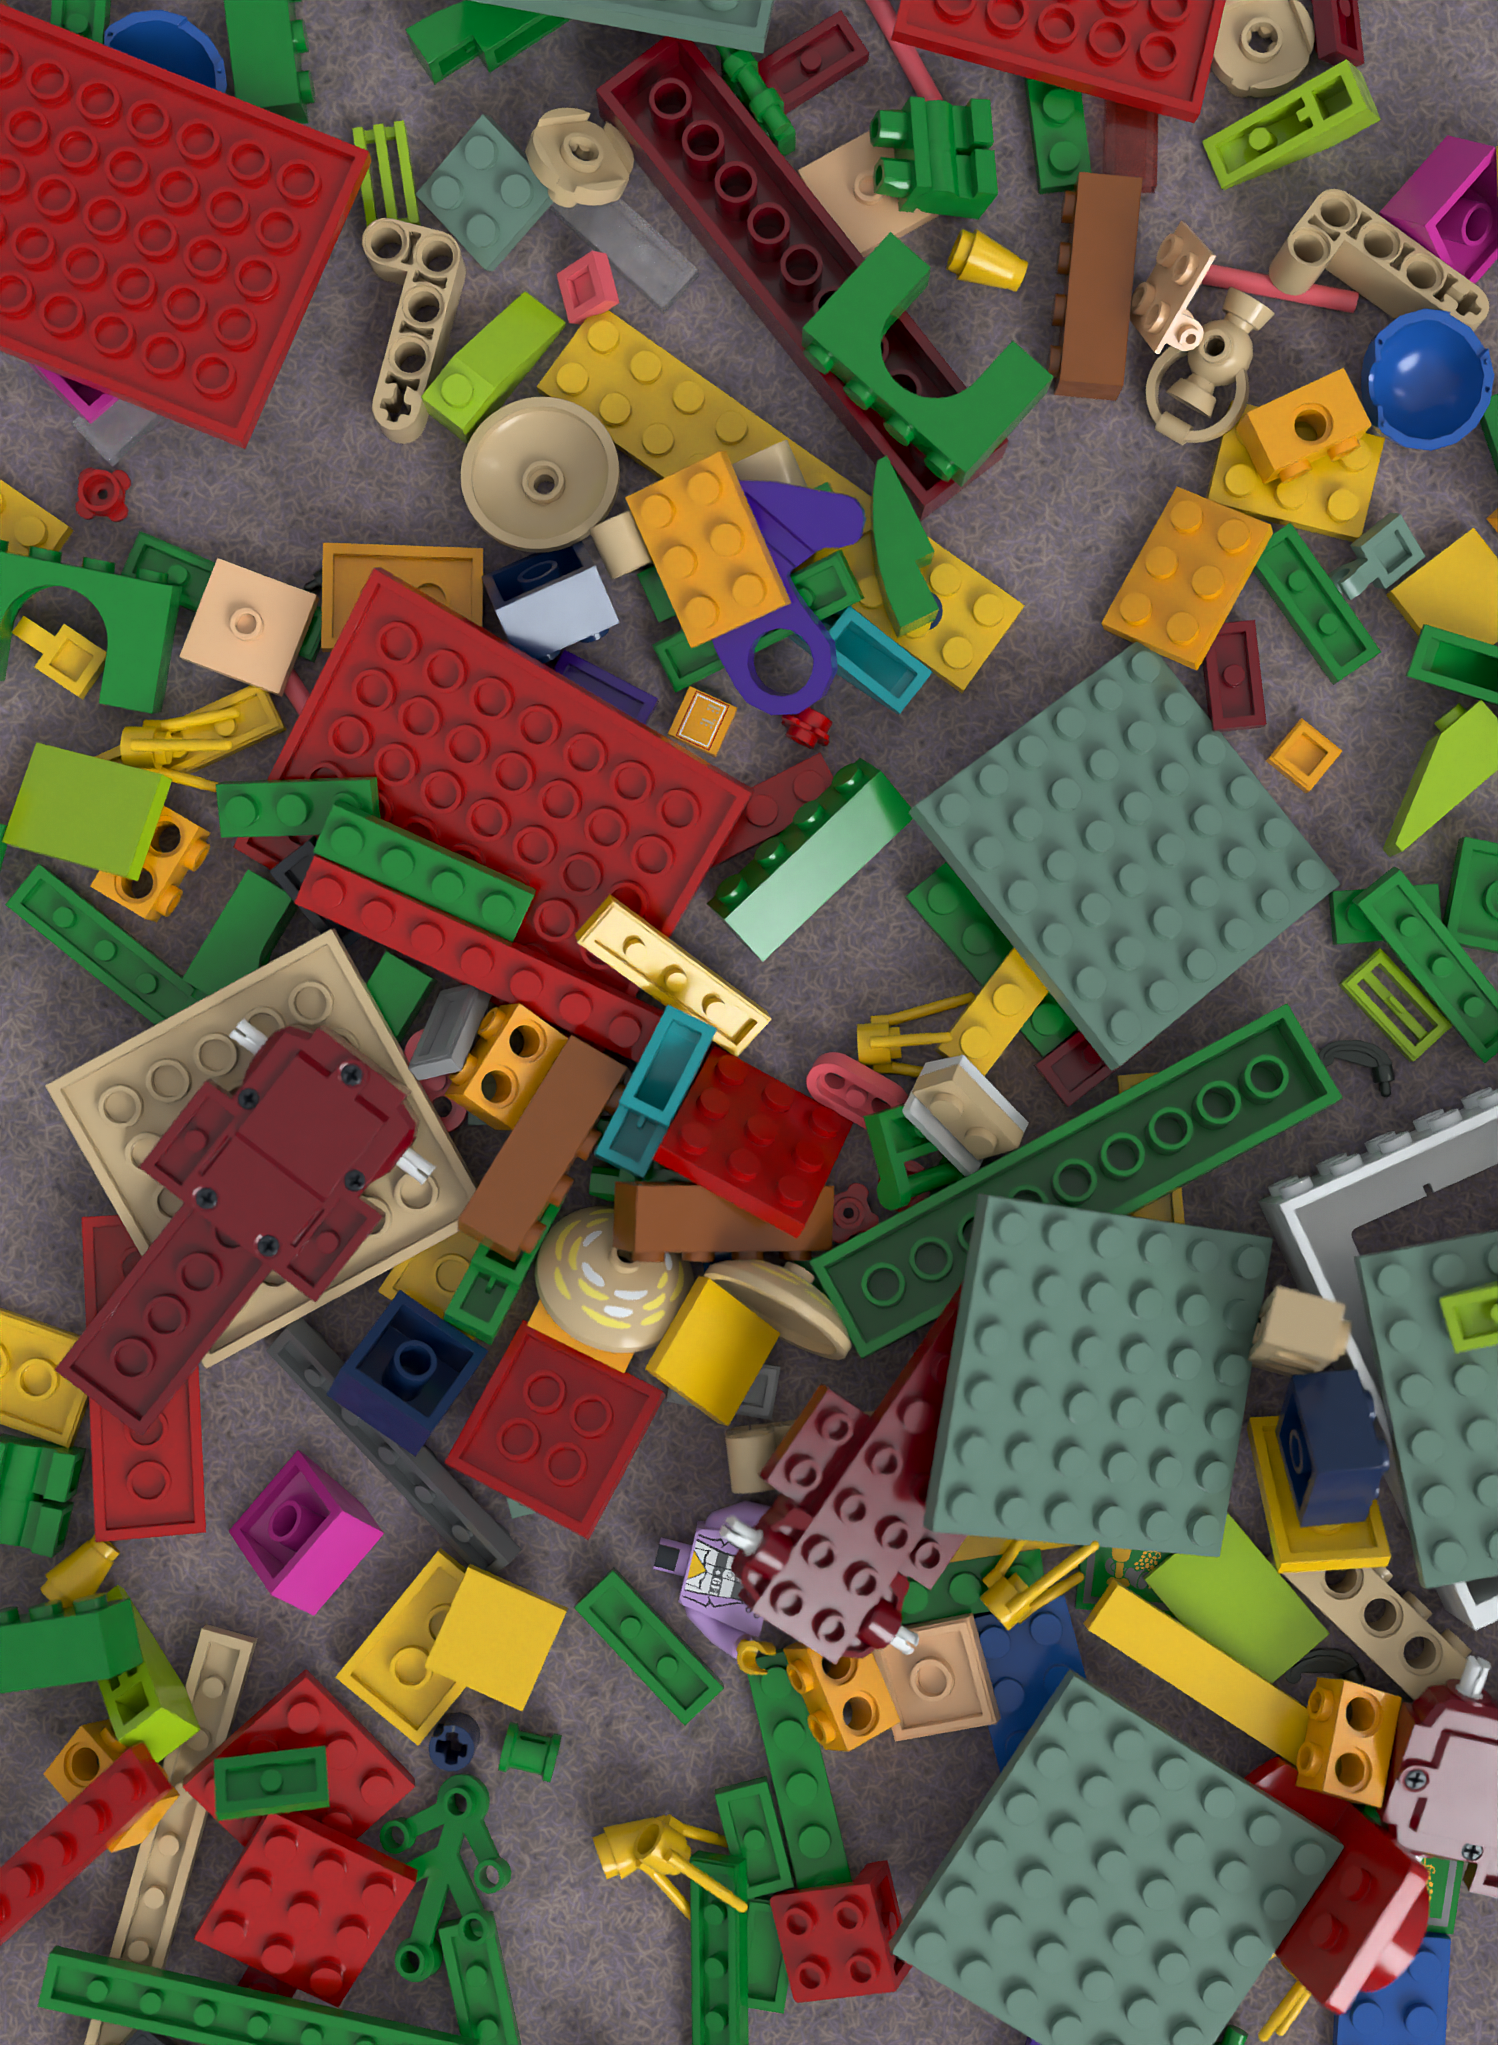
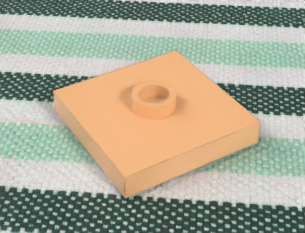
(846, 190)
(249, 627)
(941, 1682)

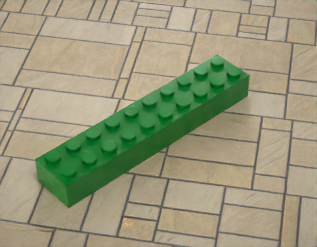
(1100, 1161)

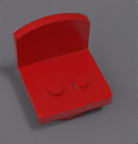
(1367, 1909)

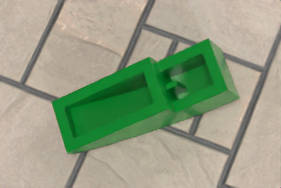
(474, 30)
(899, 553)
(1456, 664)
(492, 1287)

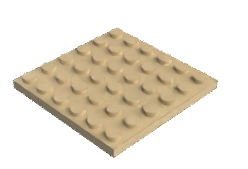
(137, 1090)

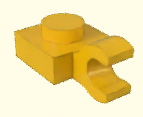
(65, 657)

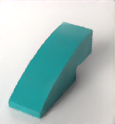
(872, 660)
(655, 1092)

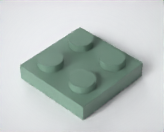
(486, 193)

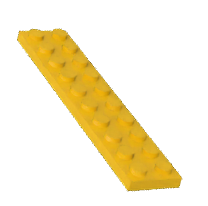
(675, 417)

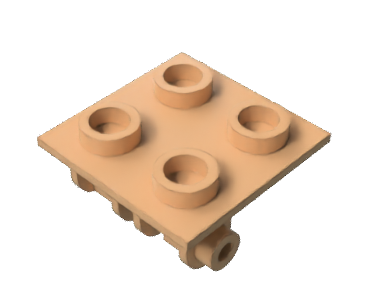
(1162, 301)

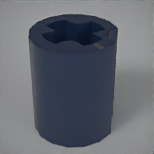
(440, 1747)

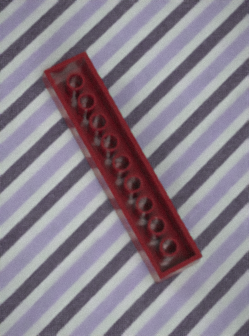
(768, 236)

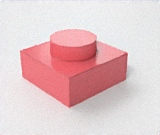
(587, 287)

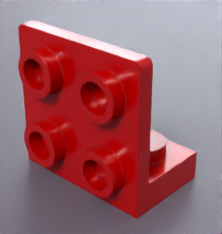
(840, 1937)

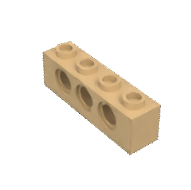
(1298, 1333)
(1386, 1638)

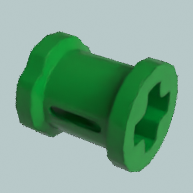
(529, 1752)

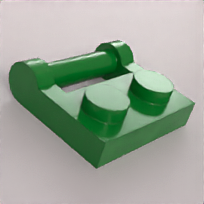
(896, 1142)

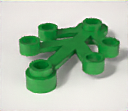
(448, 1871)

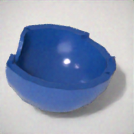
(169, 43)
(1426, 380)

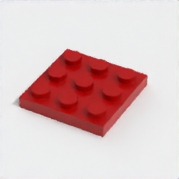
(754, 1141)
(555, 1430)
(304, 1714)
(306, 1905)

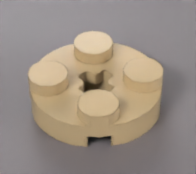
(1268, 73)
(570, 178)

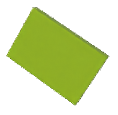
(87, 811)
(1239, 1604)

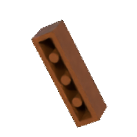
(1097, 286)
(542, 1149)
(698, 1223)

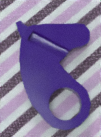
(794, 527)

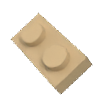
(967, 1112)

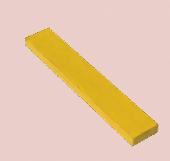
(1201, 1670)

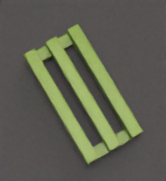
(380, 136)
(1376, 1015)

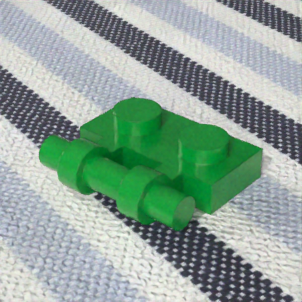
(763, 103)

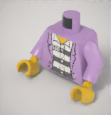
(712, 1589)

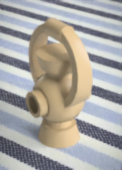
(1210, 370)

